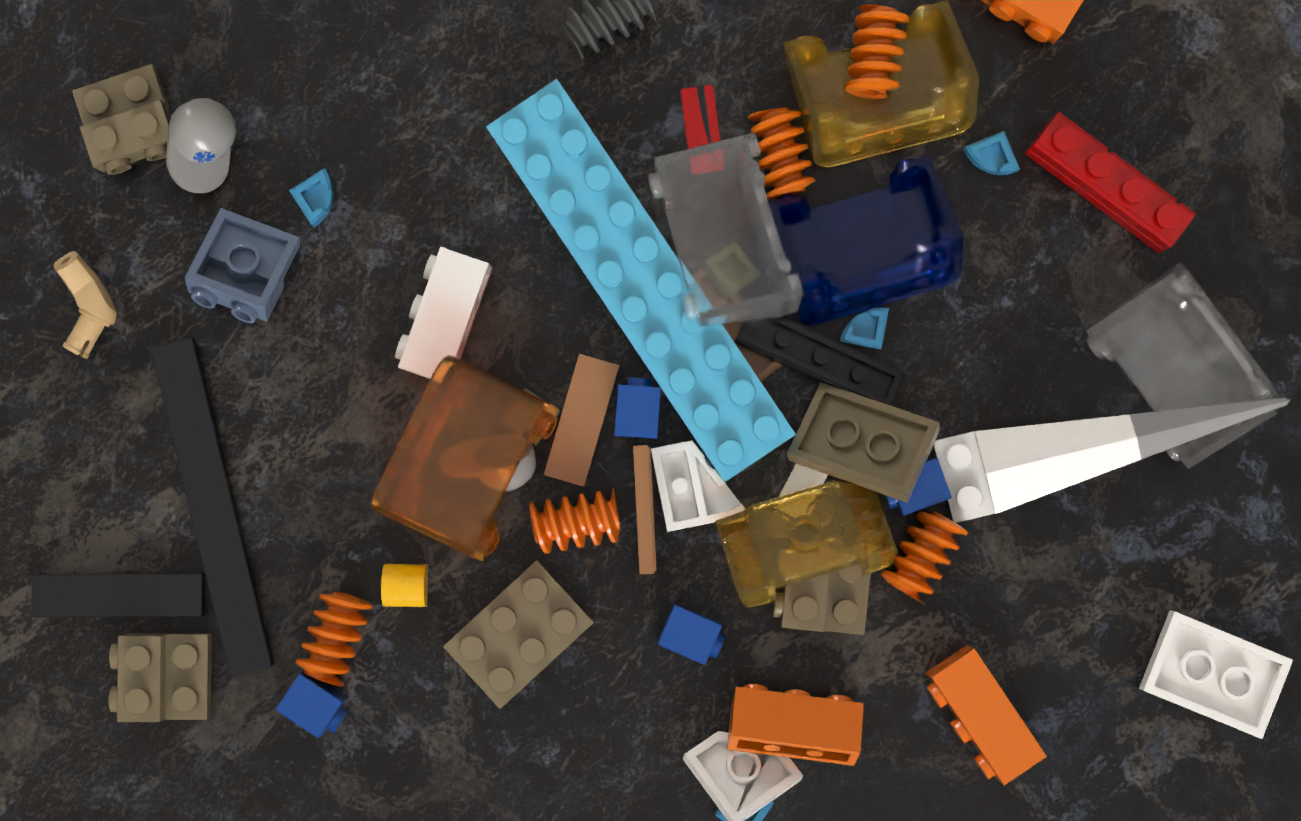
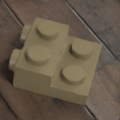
(124, 119)
(826, 603)
(161, 677)

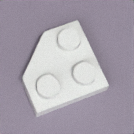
(739, 780)

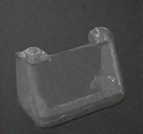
(725, 233)
(1182, 356)

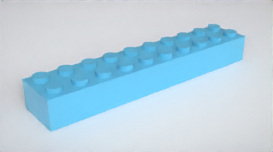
(639, 280)

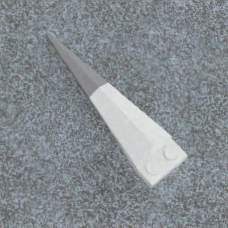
(1021, 463)

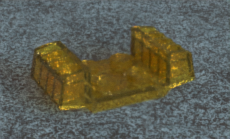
(805, 538)

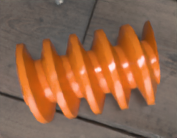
(874, 51)
(781, 151)
(575, 522)
(923, 554)
(333, 637)

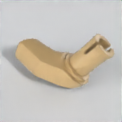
(92, 299)

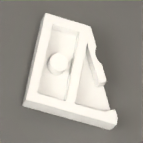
(690, 487)

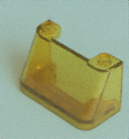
(932, 101)

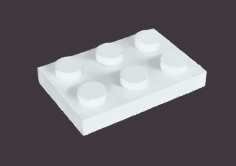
(1216, 674)

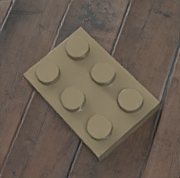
(864, 442)
(518, 634)

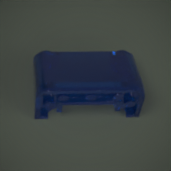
(871, 244)

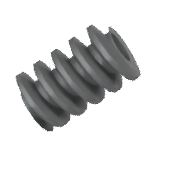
(603, 21)

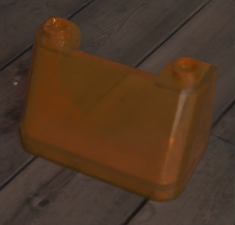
(461, 456)

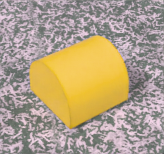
(404, 585)

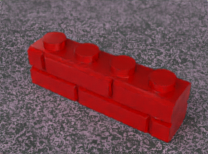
(1109, 183)

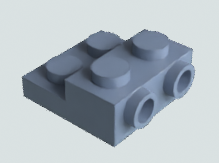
(241, 266)

